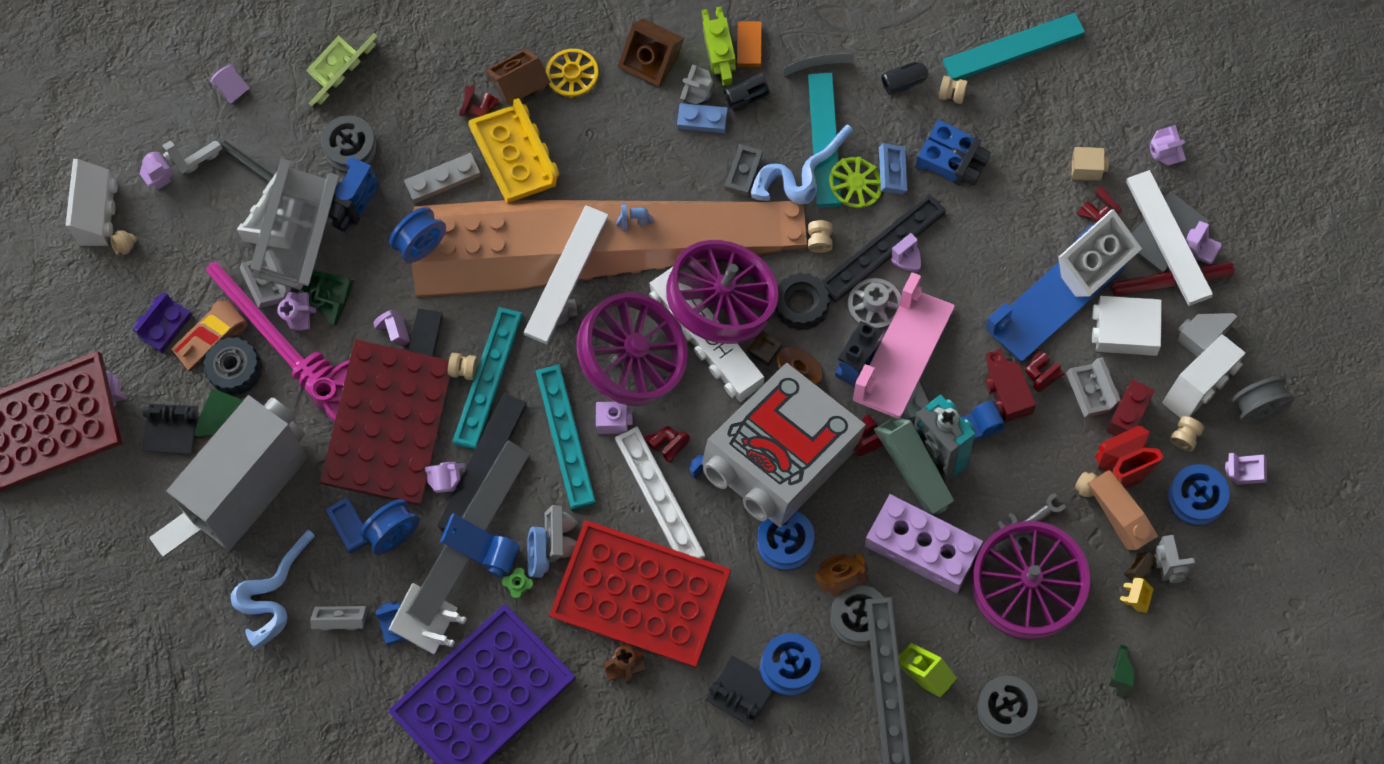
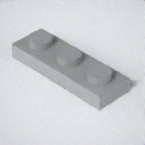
(442, 178)

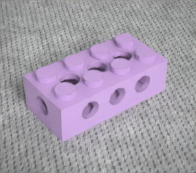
(923, 527)

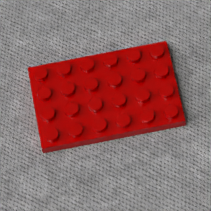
(640, 593)

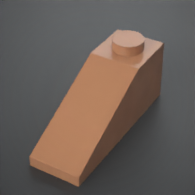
(1122, 511)

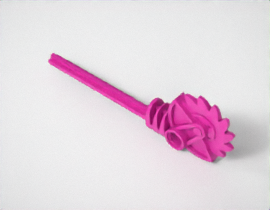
(311, 372)

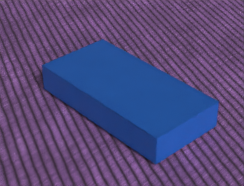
(347, 524)

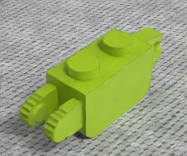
(719, 45)

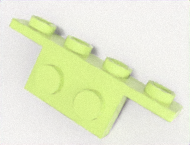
(334, 62)

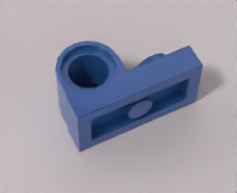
(985, 420)

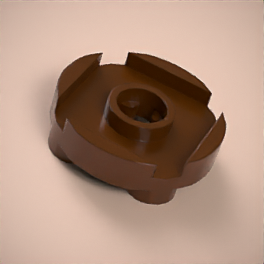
(841, 573)

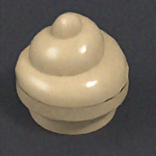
(122, 242)
(1082, 486)

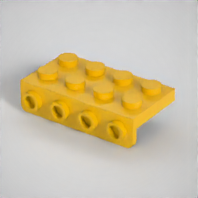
(514, 152)

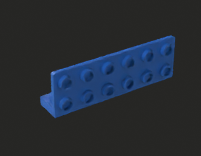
(1038, 313)

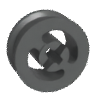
(354, 132)
(1263, 399)
(840, 610)
(997, 689)

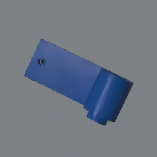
(491, 551)

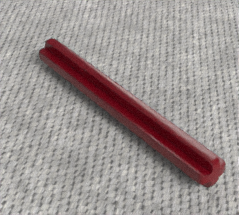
(1167, 279)

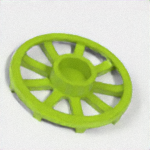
(855, 181)

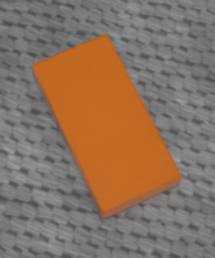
(749, 44)

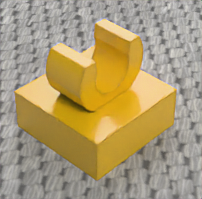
(1139, 595)

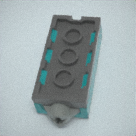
(945, 436)

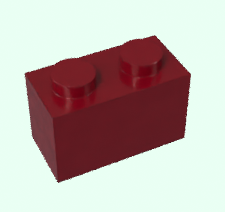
(1131, 408)

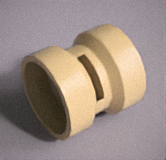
(947, 87)
(820, 236)
(462, 366)
(1187, 433)

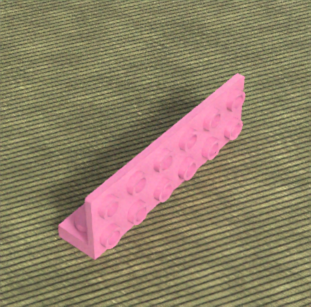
(903, 351)

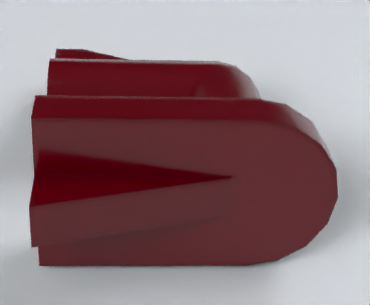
(487, 103)
(1089, 211)
(1041, 379)
(871, 443)
(676, 444)

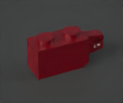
(1008, 387)

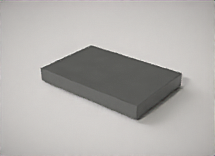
(1186, 219)

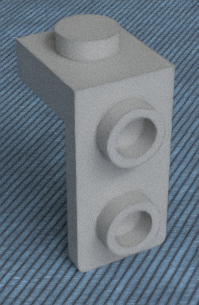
(191, 163)

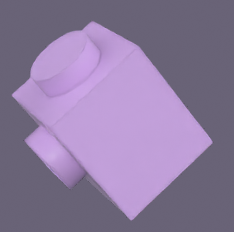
(612, 418)

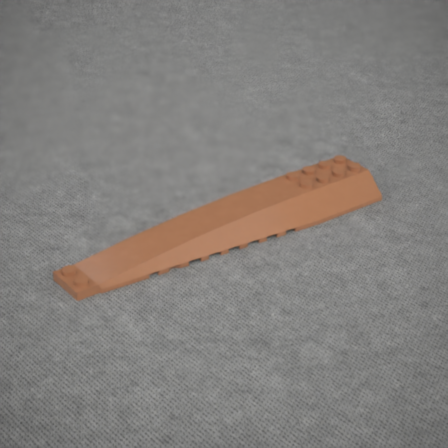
(520, 242)

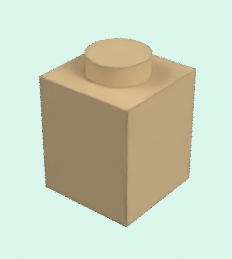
(1089, 163)

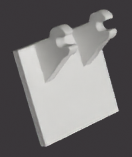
(421, 635)

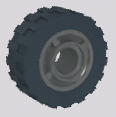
(223, 356)

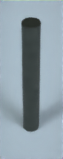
(246, 161)

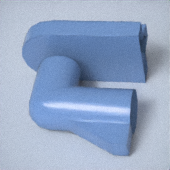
(640, 214)

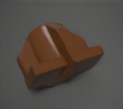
(624, 664)

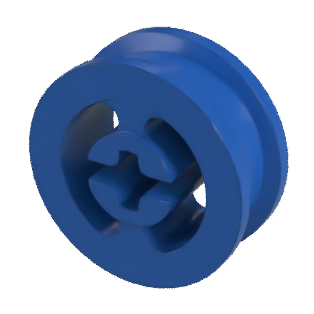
(417, 235)
(1207, 483)
(389, 526)
(781, 557)
(779, 675)

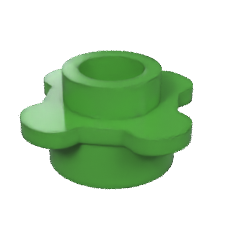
(517, 590)

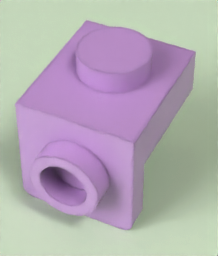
(1200, 244)
(1247, 469)

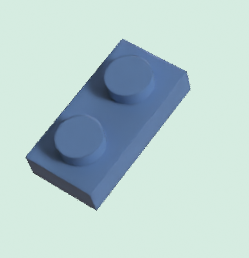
(702, 118)
(893, 169)

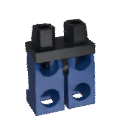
(952, 154)
(352, 194)
(858, 352)

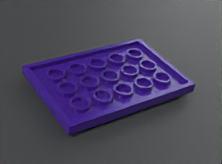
(482, 692)

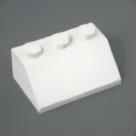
(91, 204)
(1097, 255)

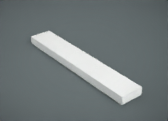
(1169, 238)
(565, 274)
(658, 493)

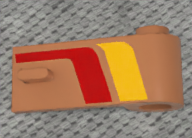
(218, 323)

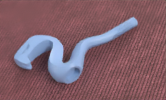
(808, 190)
(243, 591)

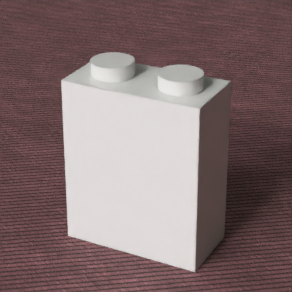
(1127, 325)

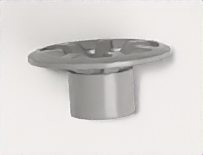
(874, 300)

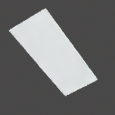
(173, 534)

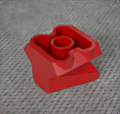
(1128, 457)

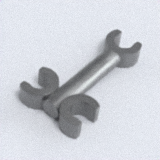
(1037, 516)

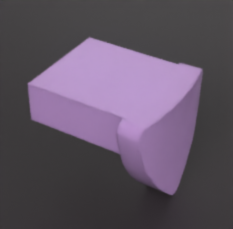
(229, 83)
(906, 254)
(395, 325)

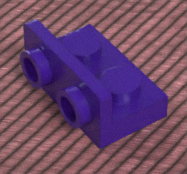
(161, 322)

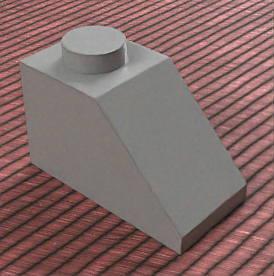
(1204, 330)

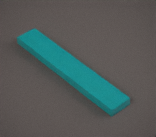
(1013, 47)
(823, 132)
(487, 378)
(565, 437)

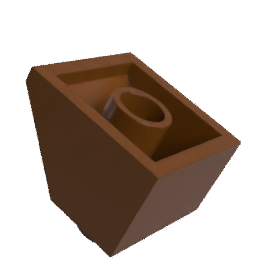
(650, 51)
(518, 76)

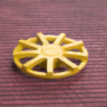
(572, 73)

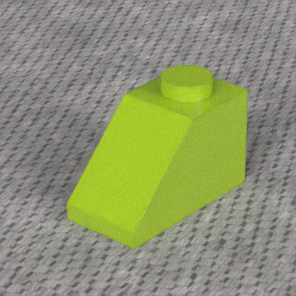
(927, 669)

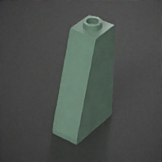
(914, 464)

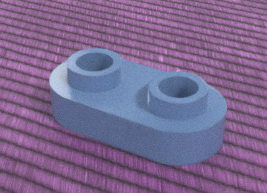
(536, 552)

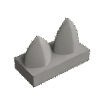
(555, 524)

